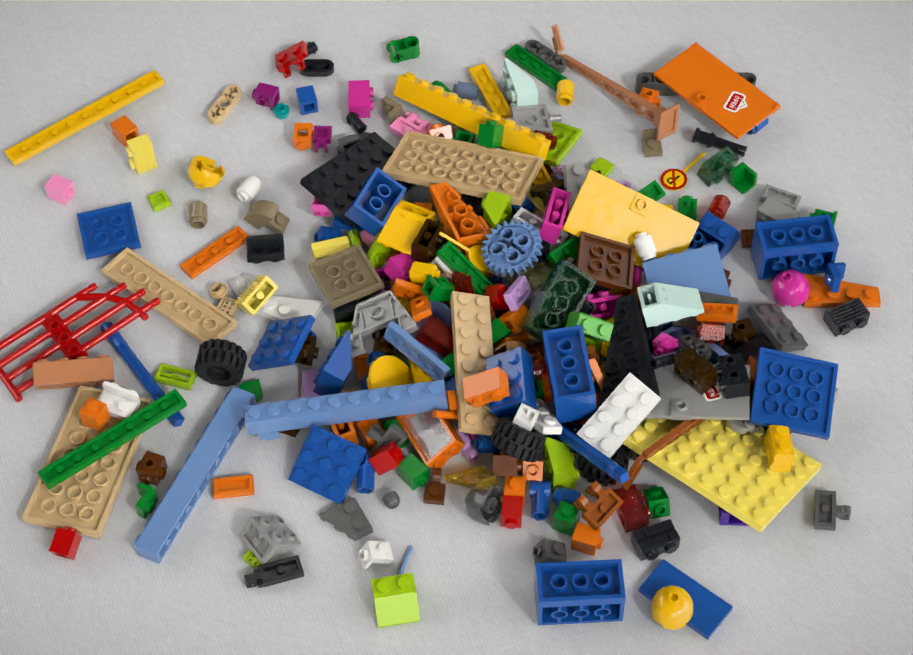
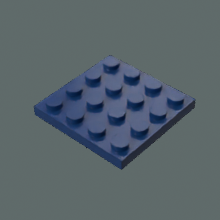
(793, 393)

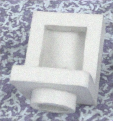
(375, 552)

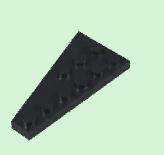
(627, 349)

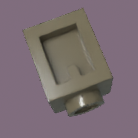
(391, 108)
(650, 145)

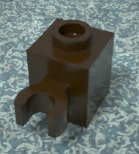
(383, 345)

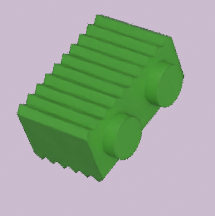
(592, 327)

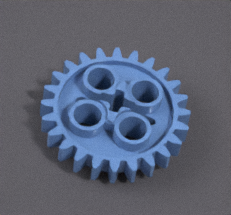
(503, 261)

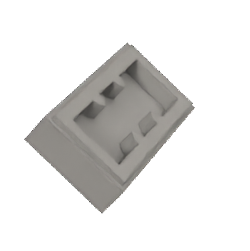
(785, 197)

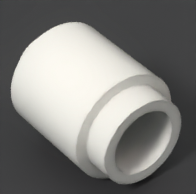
(248, 189)
(645, 246)

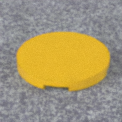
(388, 372)

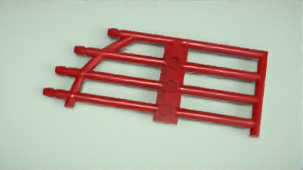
(62, 335)

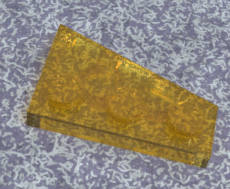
(475, 477)

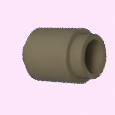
(198, 214)

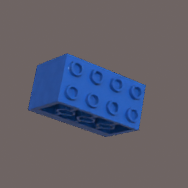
(794, 244)
(569, 374)
(579, 592)

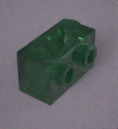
(717, 166)

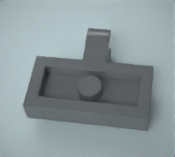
(393, 433)
(827, 510)

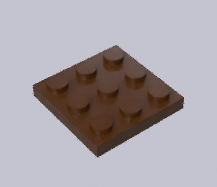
(606, 261)

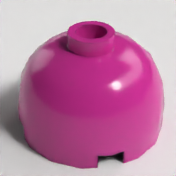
(790, 288)

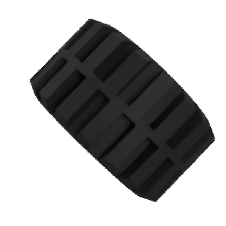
(220, 362)
(516, 440)
(594, 473)

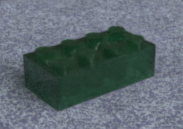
(561, 294)

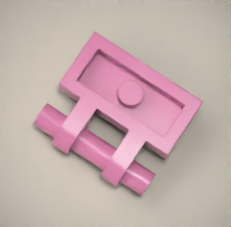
(401, 124)

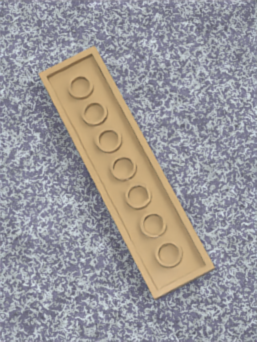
(177, 302)
(471, 347)

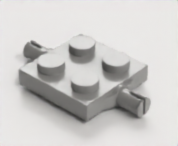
(534, 117)

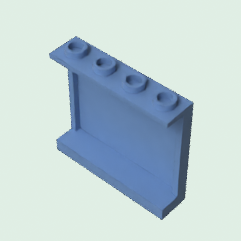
(691, 268)
(417, 352)

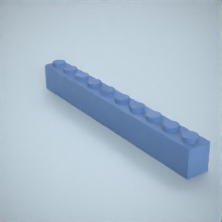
(346, 407)
(194, 477)

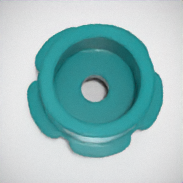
(281, 111)

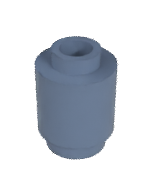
(466, 90)

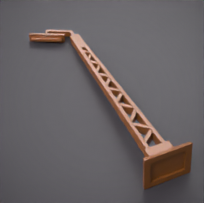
(676, 433)

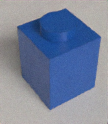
(307, 100)

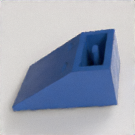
(713, 231)
(335, 369)

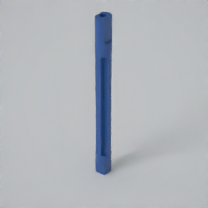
(139, 370)
(593, 455)

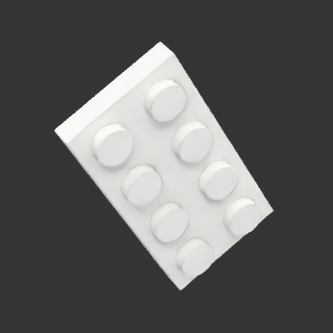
(619, 415)

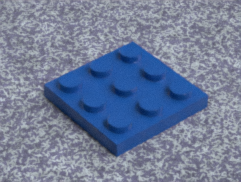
(108, 230)
(281, 342)
(327, 464)

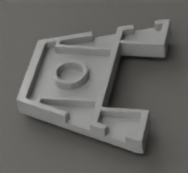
(375, 315)

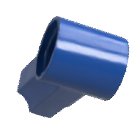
(365, 476)
(540, 498)

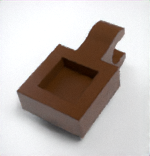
(435, 490)

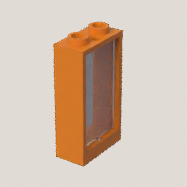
(432, 437)

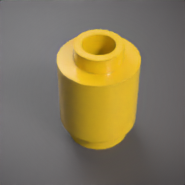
(565, 92)

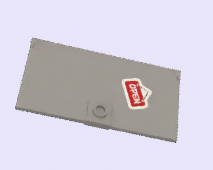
(684, 403)

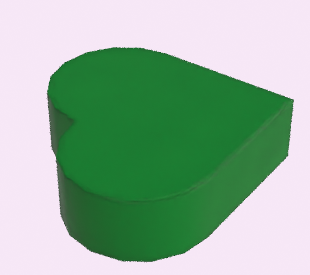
(253, 387)

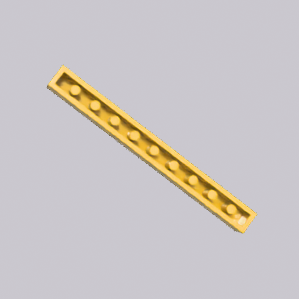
(467, 115)

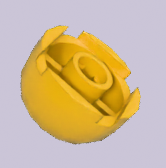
(204, 172)
(672, 607)

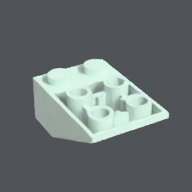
(519, 86)
(668, 303)

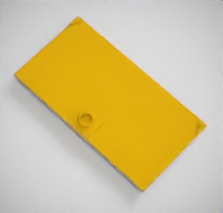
(621, 213)

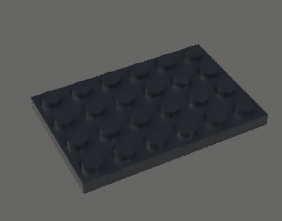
(343, 176)

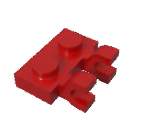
(291, 55)

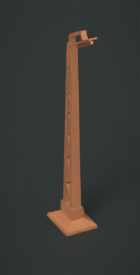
(664, 119)

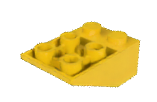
(404, 226)

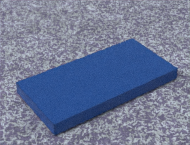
(708, 608)

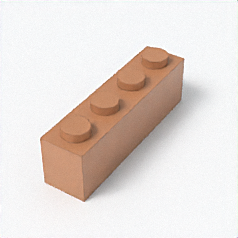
(73, 373)

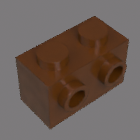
(505, 465)

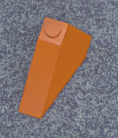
(457, 217)

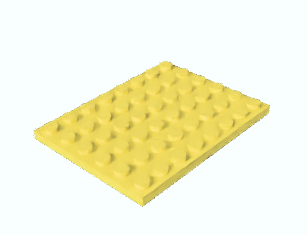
(726, 467)

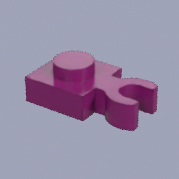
(322, 137)

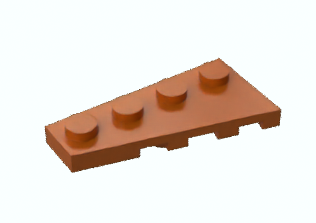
(821, 296)

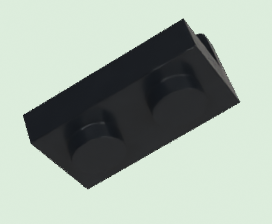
(265, 248)

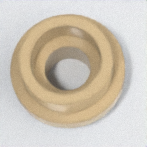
(218, 290)

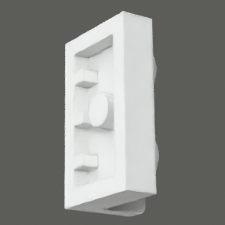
(119, 400)

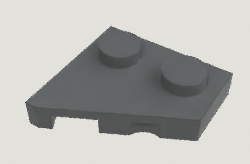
(348, 519)

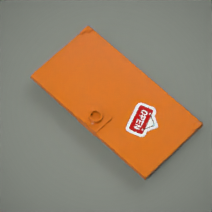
(716, 90)

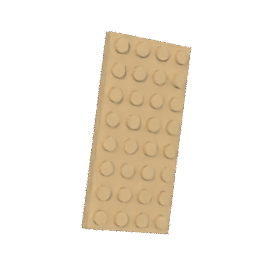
(463, 165)
(90, 494)

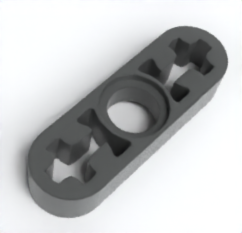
(555, 60)

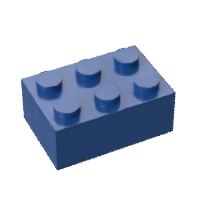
(375, 201)
(520, 372)

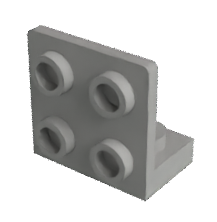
(266, 535)

